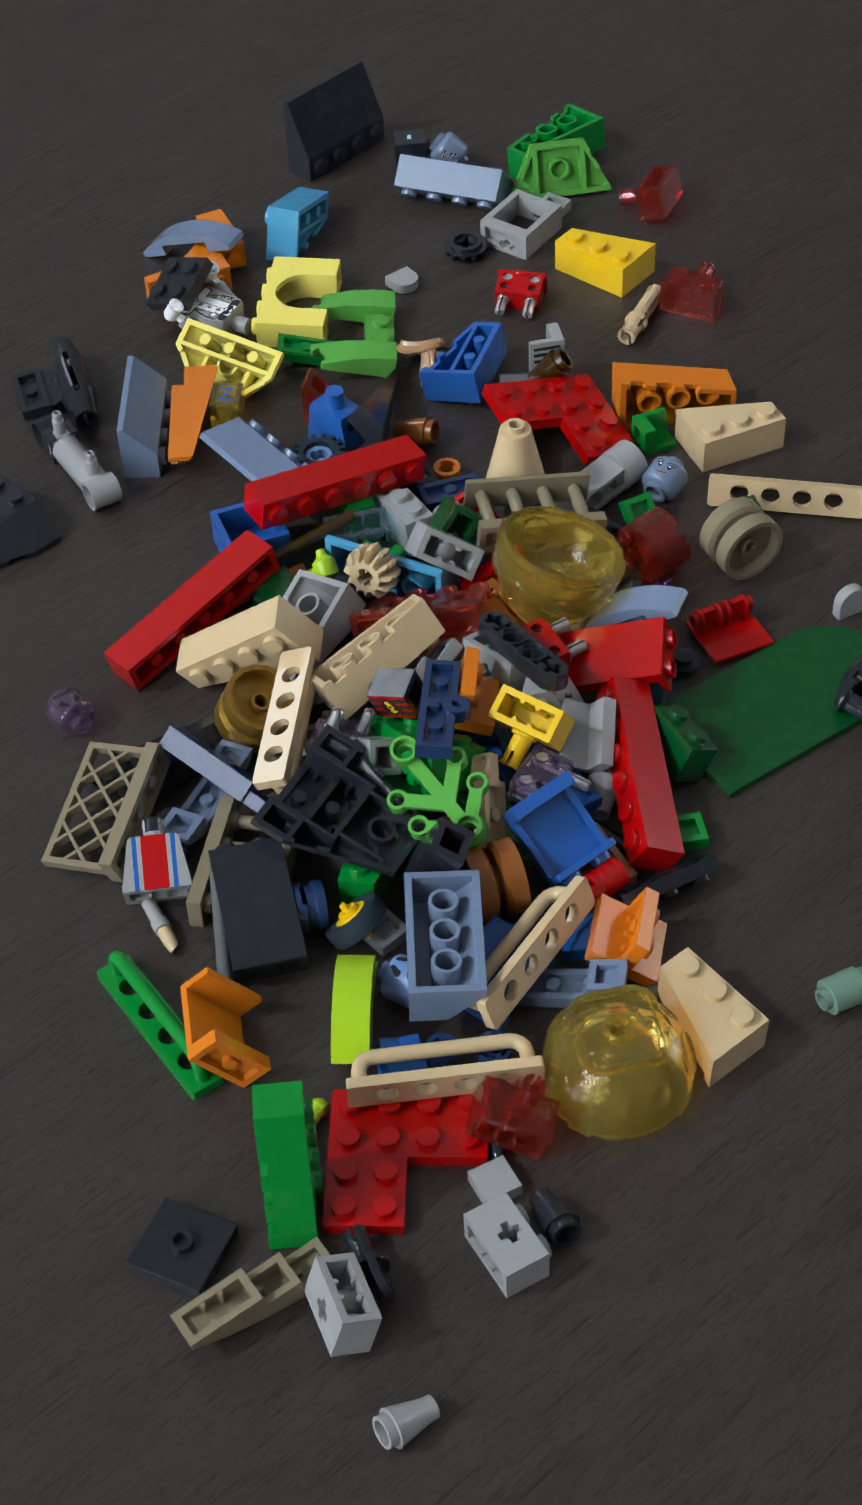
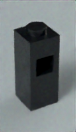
(441, 848)

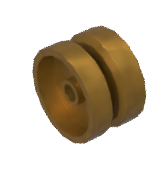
(245, 705)

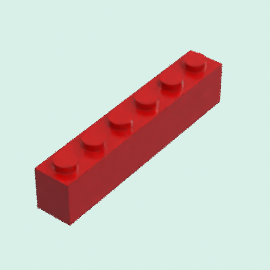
(334, 481)
(191, 608)
(642, 779)

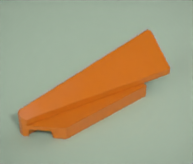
(188, 411)

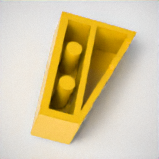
(605, 260)

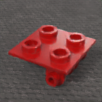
(728, 629)

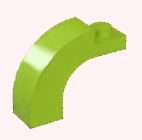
(352, 1007)

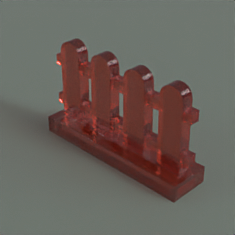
(454, 609)

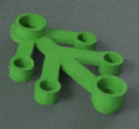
(441, 797)

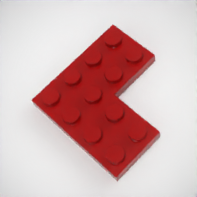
(562, 402)
(372, 1156)

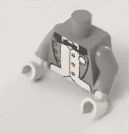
(214, 307)

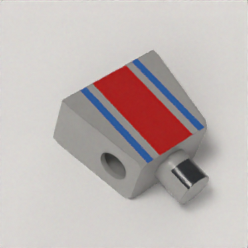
(155, 865)

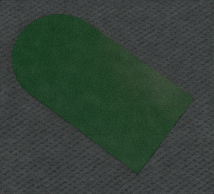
(774, 705)

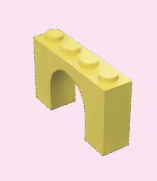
(290, 280)

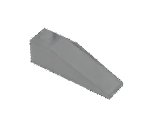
(326, 604)

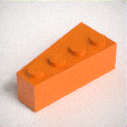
(649, 387)

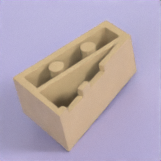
(729, 432)
(713, 1013)

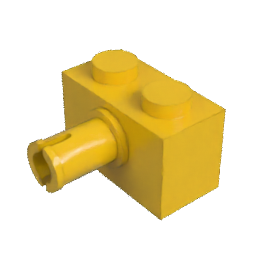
(530, 723)

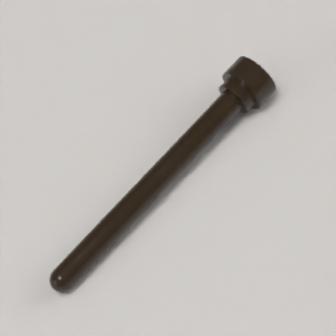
(315, 535)

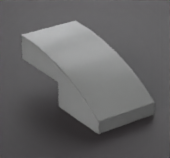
(444, 650)

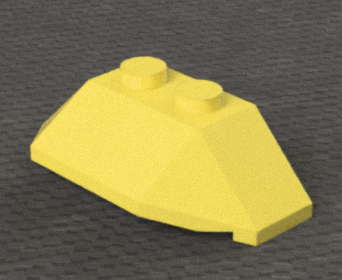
(235, 356)

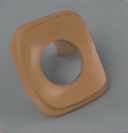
(426, 349)

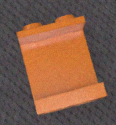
(214, 1027)

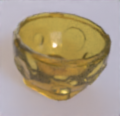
(556, 564)
(616, 1082)

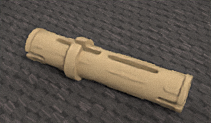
(638, 318)

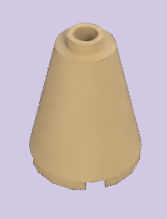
(515, 452)

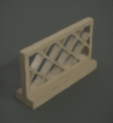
(142, 792)

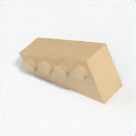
(246, 639)
(386, 644)

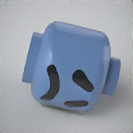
(394, 980)

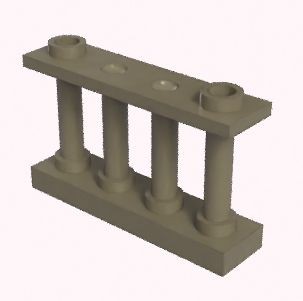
(525, 490)
(224, 824)

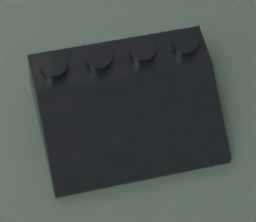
(332, 122)

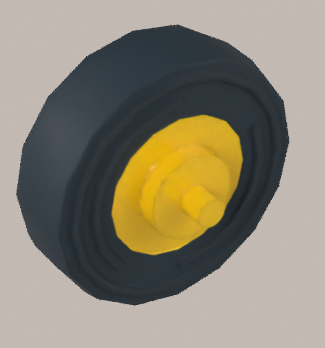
(356, 920)

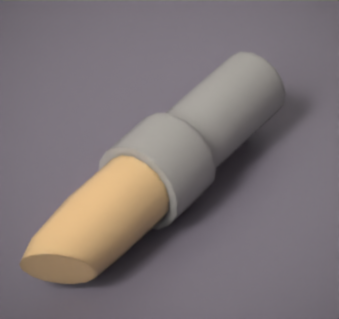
(160, 924)

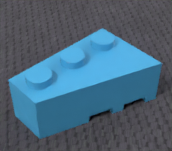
(294, 220)

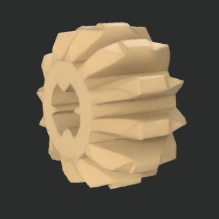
(372, 570)

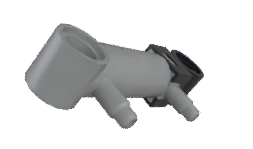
(63, 447)

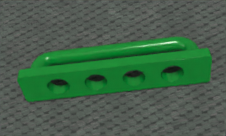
(122, 972)

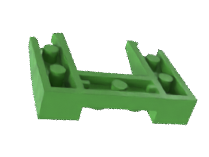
(374, 354)

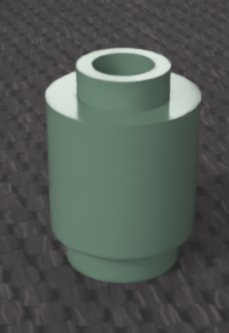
(840, 990)

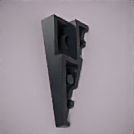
(375, 411)

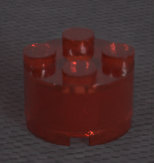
(654, 544)

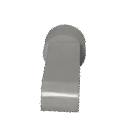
(611, 474)

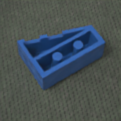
(466, 366)

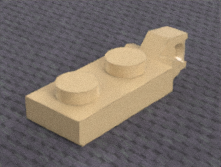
(494, 800)

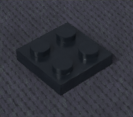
(179, 279)

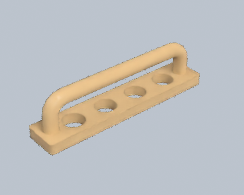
(851, 506)
(297, 716)
(580, 899)
(443, 1081)

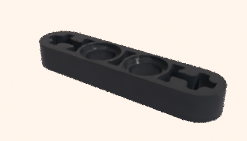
(519, 646)

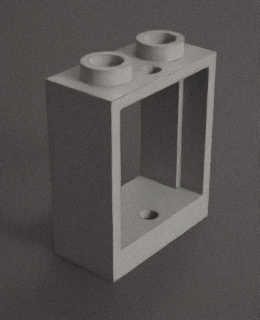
(523, 242)

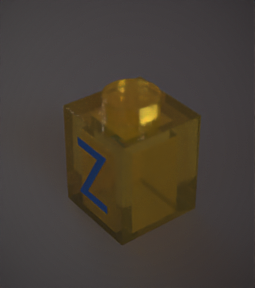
(226, 402)

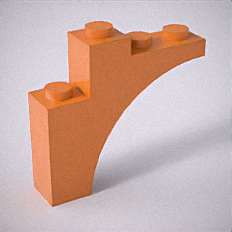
(225, 259)

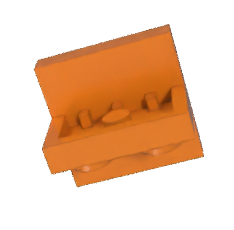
(480, 692)
(629, 934)

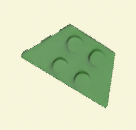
(560, 169)

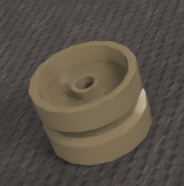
(741, 538)

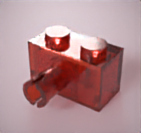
(655, 193)
(692, 293)
(513, 1115)

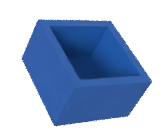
(233, 521)

